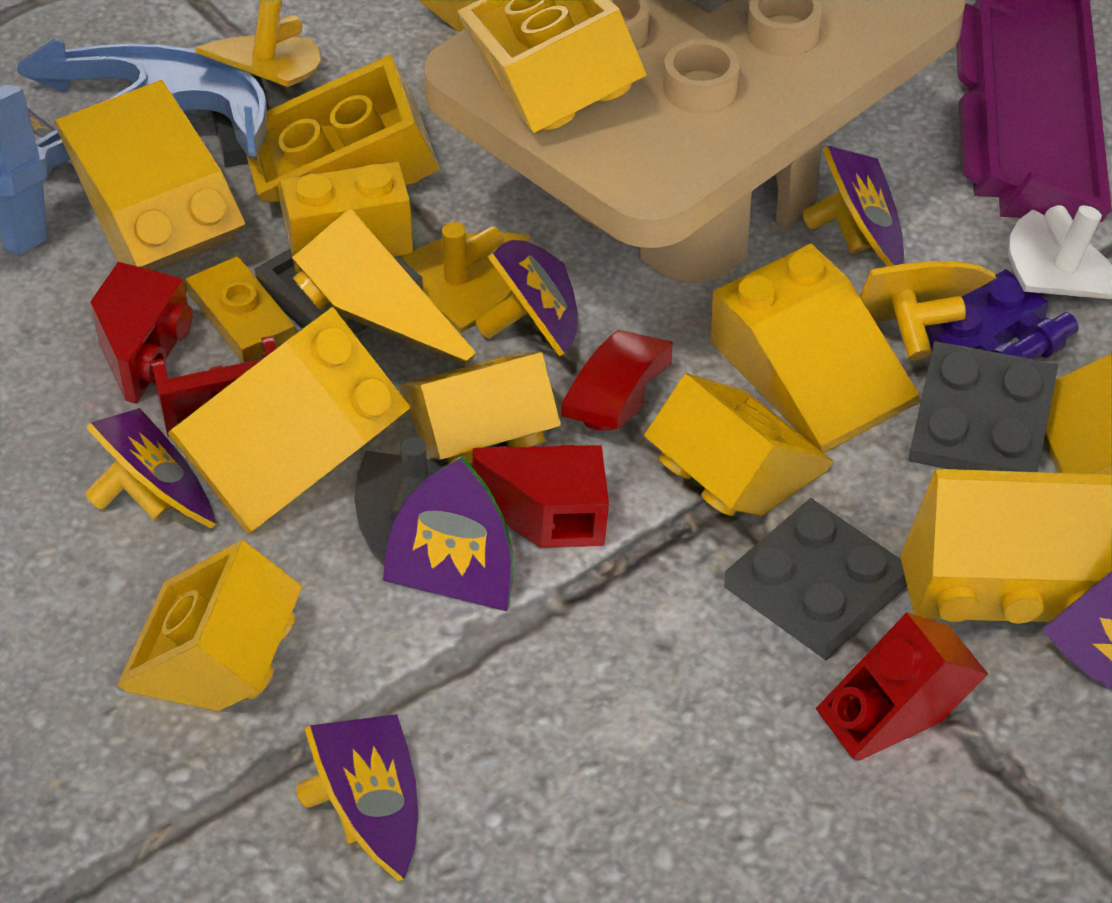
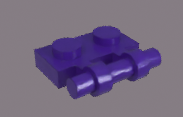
(1001, 313)

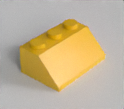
(1007, 544)

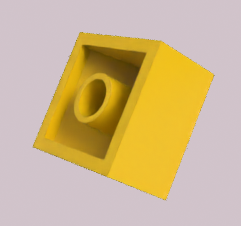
(371, 191)
(483, 406)
(733, 447)
(214, 631)

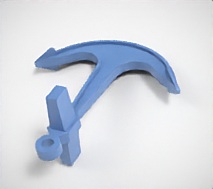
(190, 77)

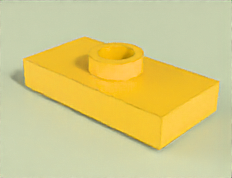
(239, 308)

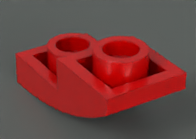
(614, 380)

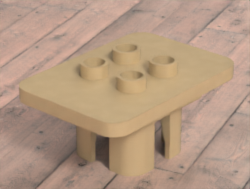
(712, 120)

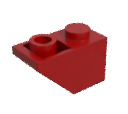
(139, 321)
(549, 491)
(901, 686)

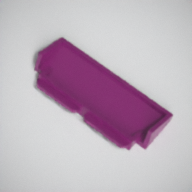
(1032, 106)

